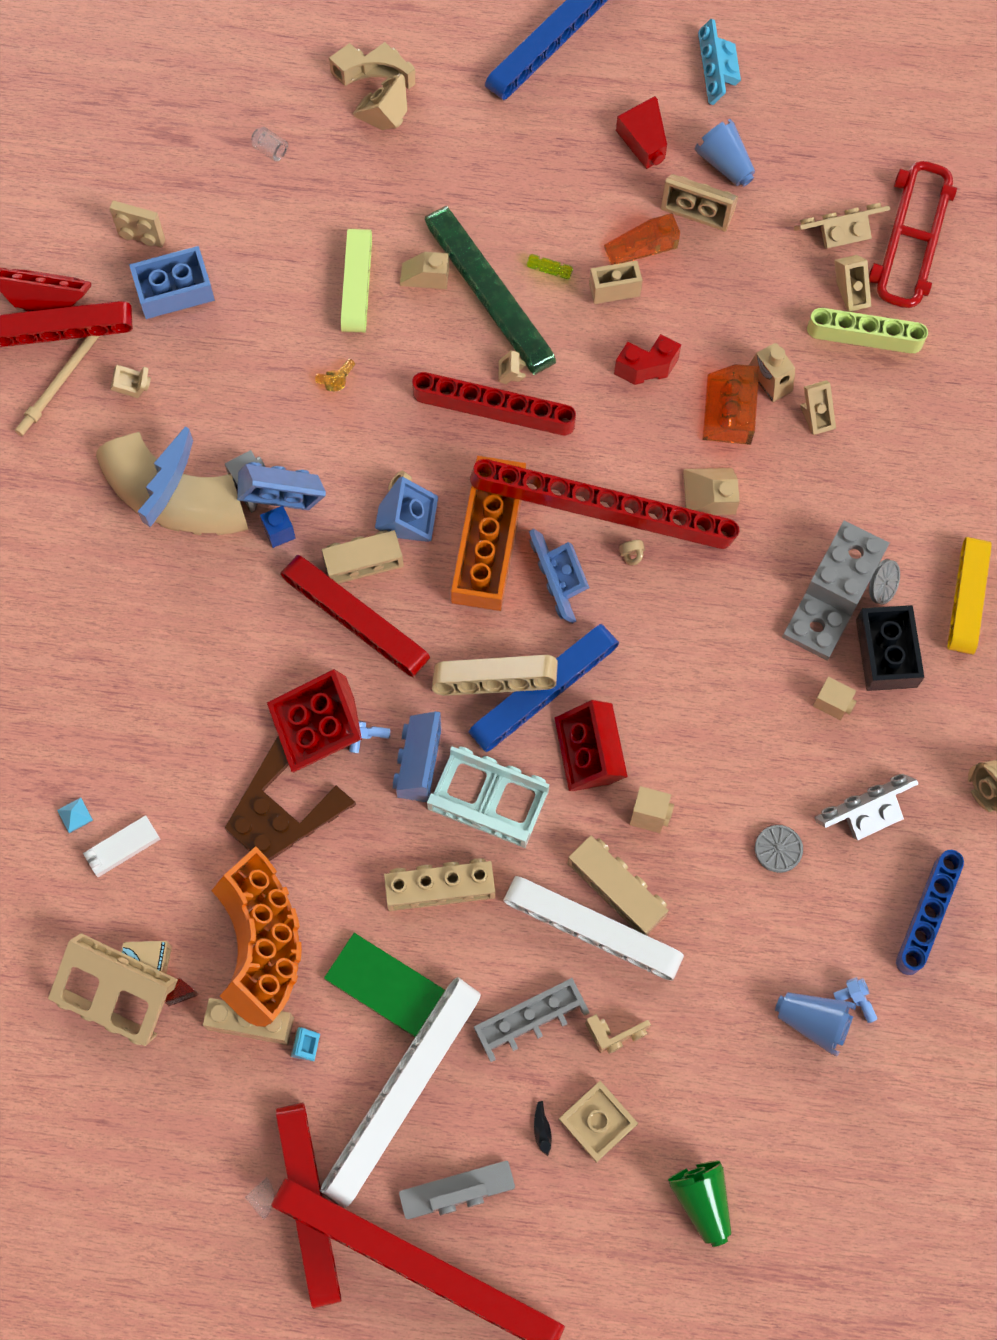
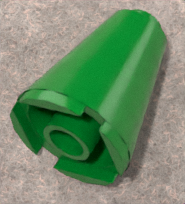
(704, 1200)

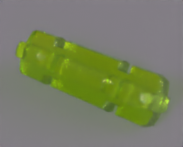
(549, 266)

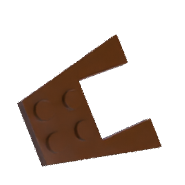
(266, 824)

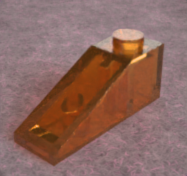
(647, 239)

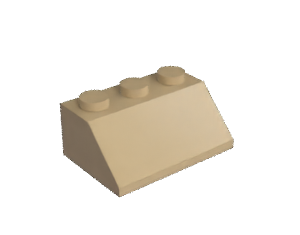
(698, 202)

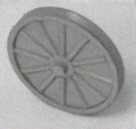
(884, 581)
(778, 848)

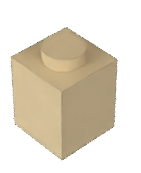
(835, 699)

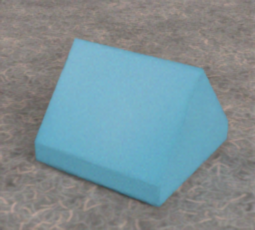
(305, 1044)

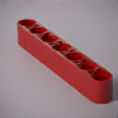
(65, 323)
(502, 412)
(355, 615)
(302, 1169)

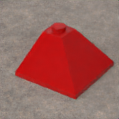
(316, 719)

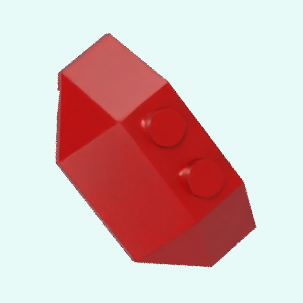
(41, 290)

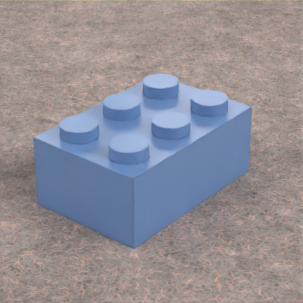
(172, 282)

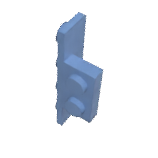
(562, 572)

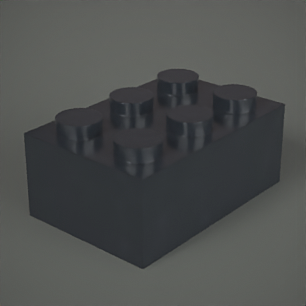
(890, 648)

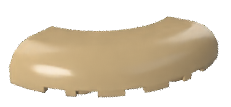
(196, 504)

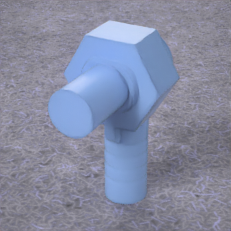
(368, 733)
(857, 990)

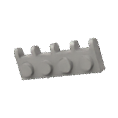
(529, 1016)

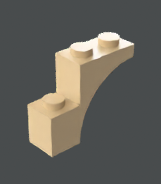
(352, 65)

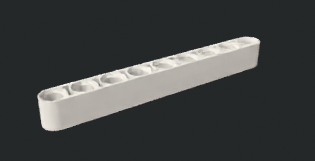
(400, 1093)

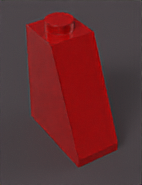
(644, 132)

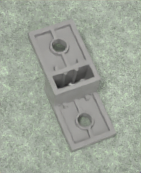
(835, 590)

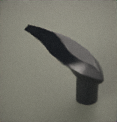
(542, 1129)

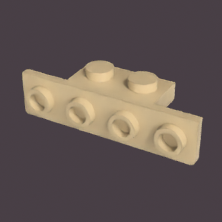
(844, 229)

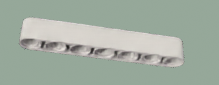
(593, 928)

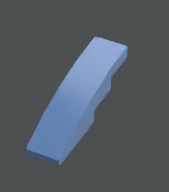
(169, 472)

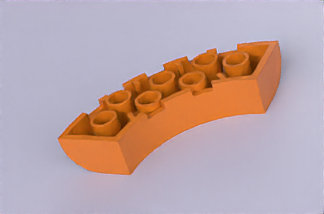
(265, 939)

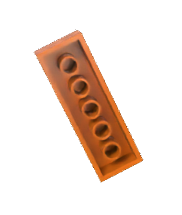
(486, 547)

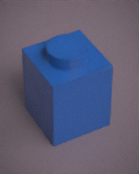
(277, 526)

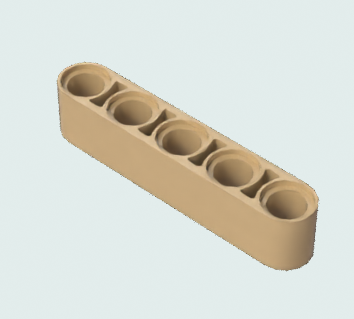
(495, 675)

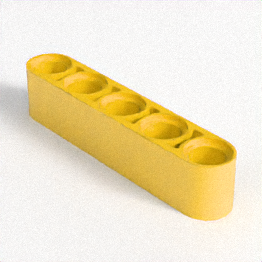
(969, 595)

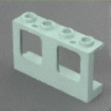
(483, 813)

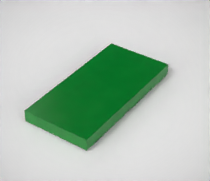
(384, 984)

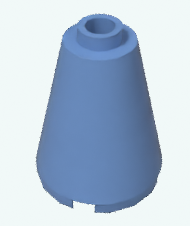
(727, 153)
(817, 1018)

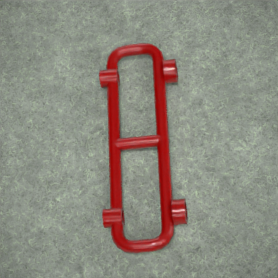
(880, 273)

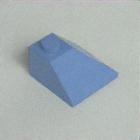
(408, 511)

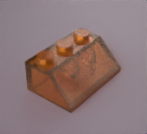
(731, 404)

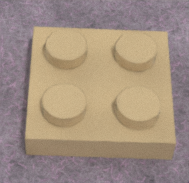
(137, 224)
(598, 1121)

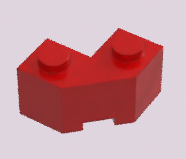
(639, 365)

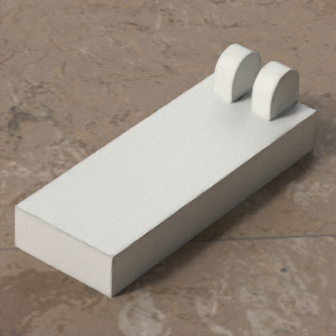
(121, 846)

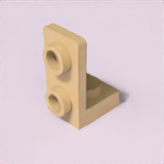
(600, 1030)

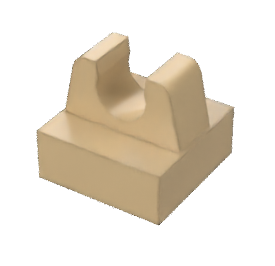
(509, 368)

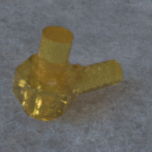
(334, 379)

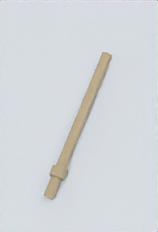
(33, 413)

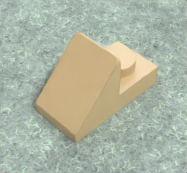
(819, 407)

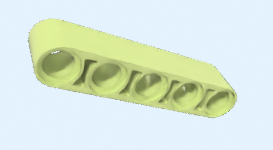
(356, 280)
(858, 323)

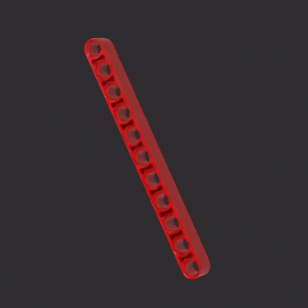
(593, 508)
(414, 1264)

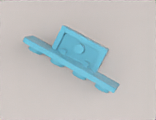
(718, 61)

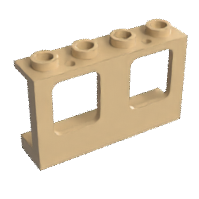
(115, 973)

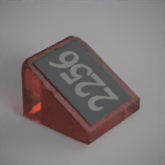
(180, 993)

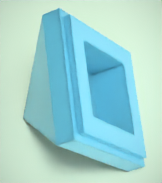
(75, 815)

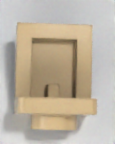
(130, 381)

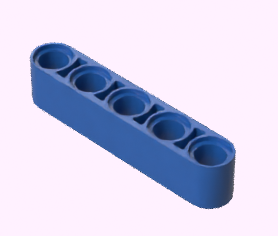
(921, 921)

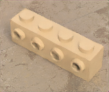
(439, 885)

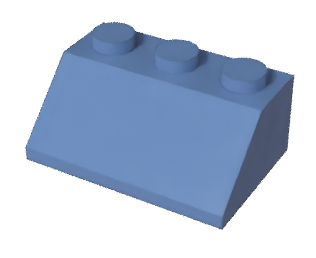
(279, 486)
(418, 756)

